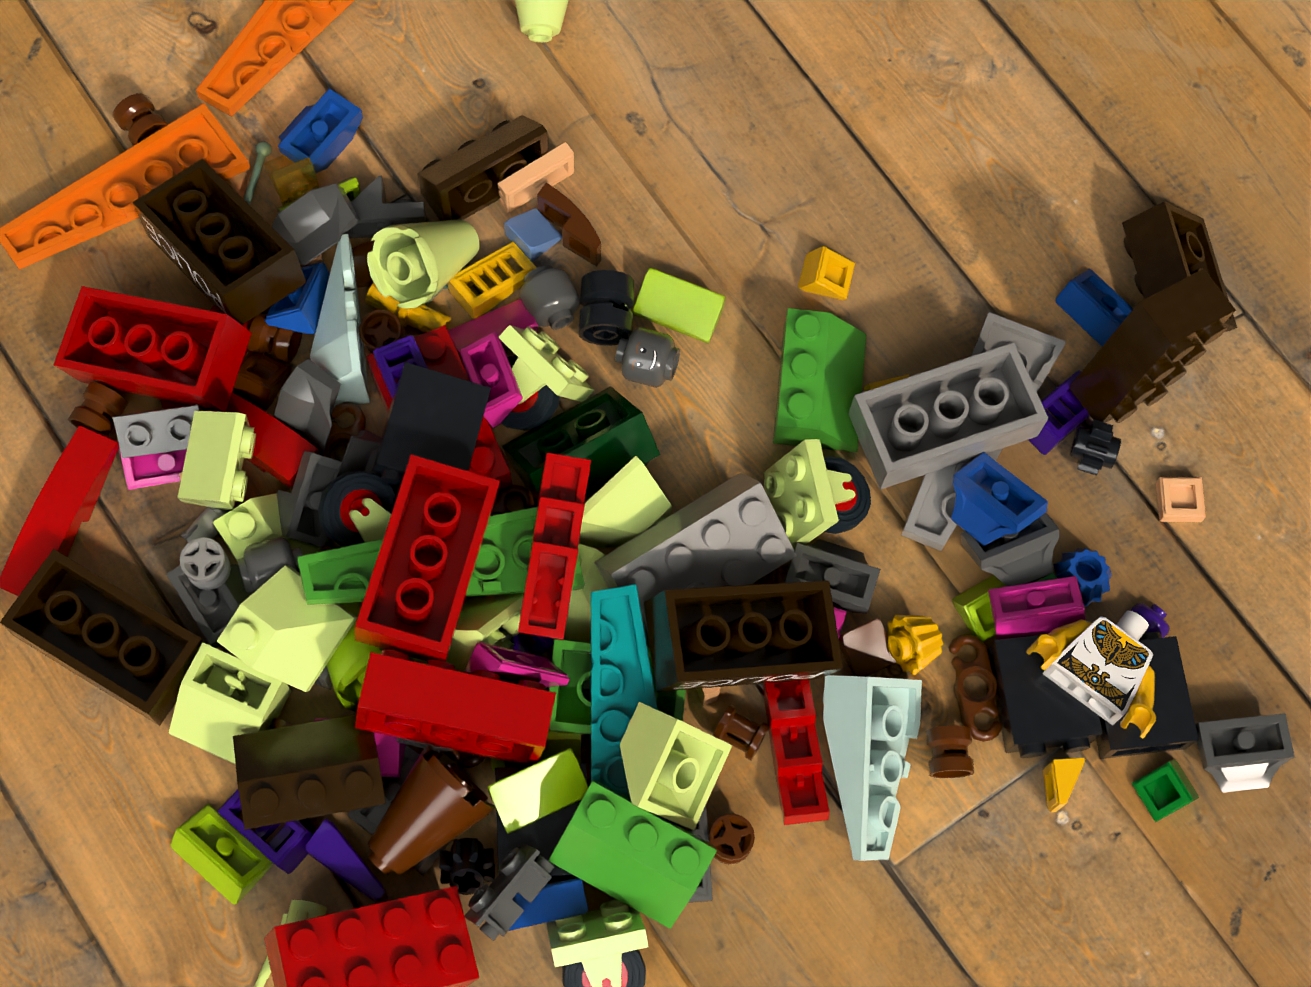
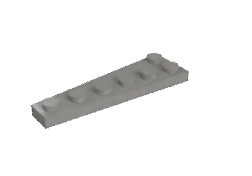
(935, 501)

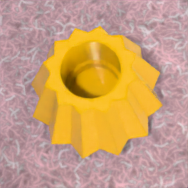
(914, 641)

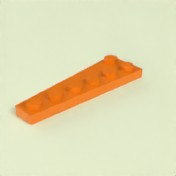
(264, 48)
(106, 194)

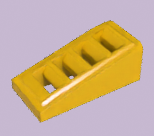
(478, 305)

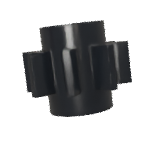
(1095, 447)
(467, 865)

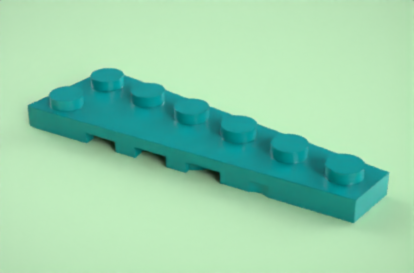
(618, 679)

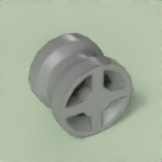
(201, 554)

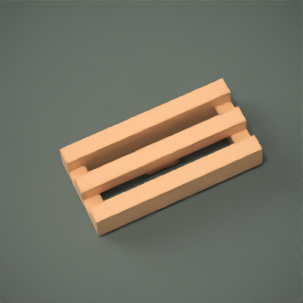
(528, 181)

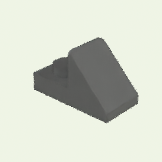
(378, 214)
(300, 508)

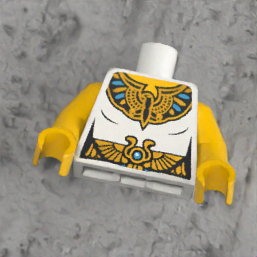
(1103, 667)

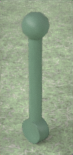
(263, 150)

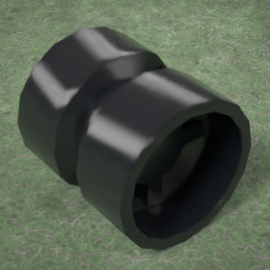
(606, 307)

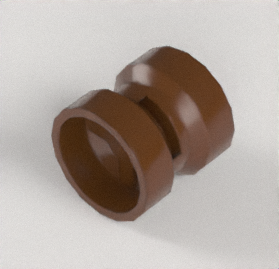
(138, 117)
(380, 327)
(272, 339)
(98, 408)
(950, 751)

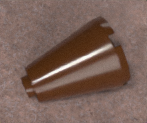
(426, 813)

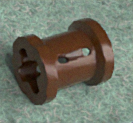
(741, 732)

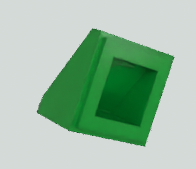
(1165, 790)

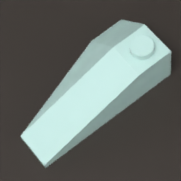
(337, 340)
(868, 740)

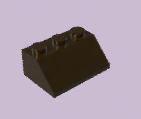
(471, 176)
(1169, 247)
(306, 771)

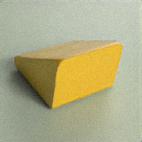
(826, 274)
(1060, 780)

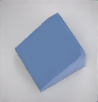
(532, 233)

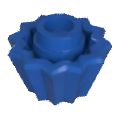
(1090, 570)

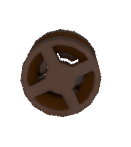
(729, 831)

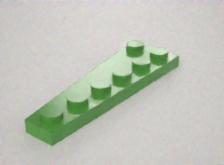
(501, 566)

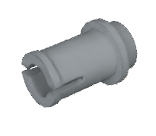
(203, 525)

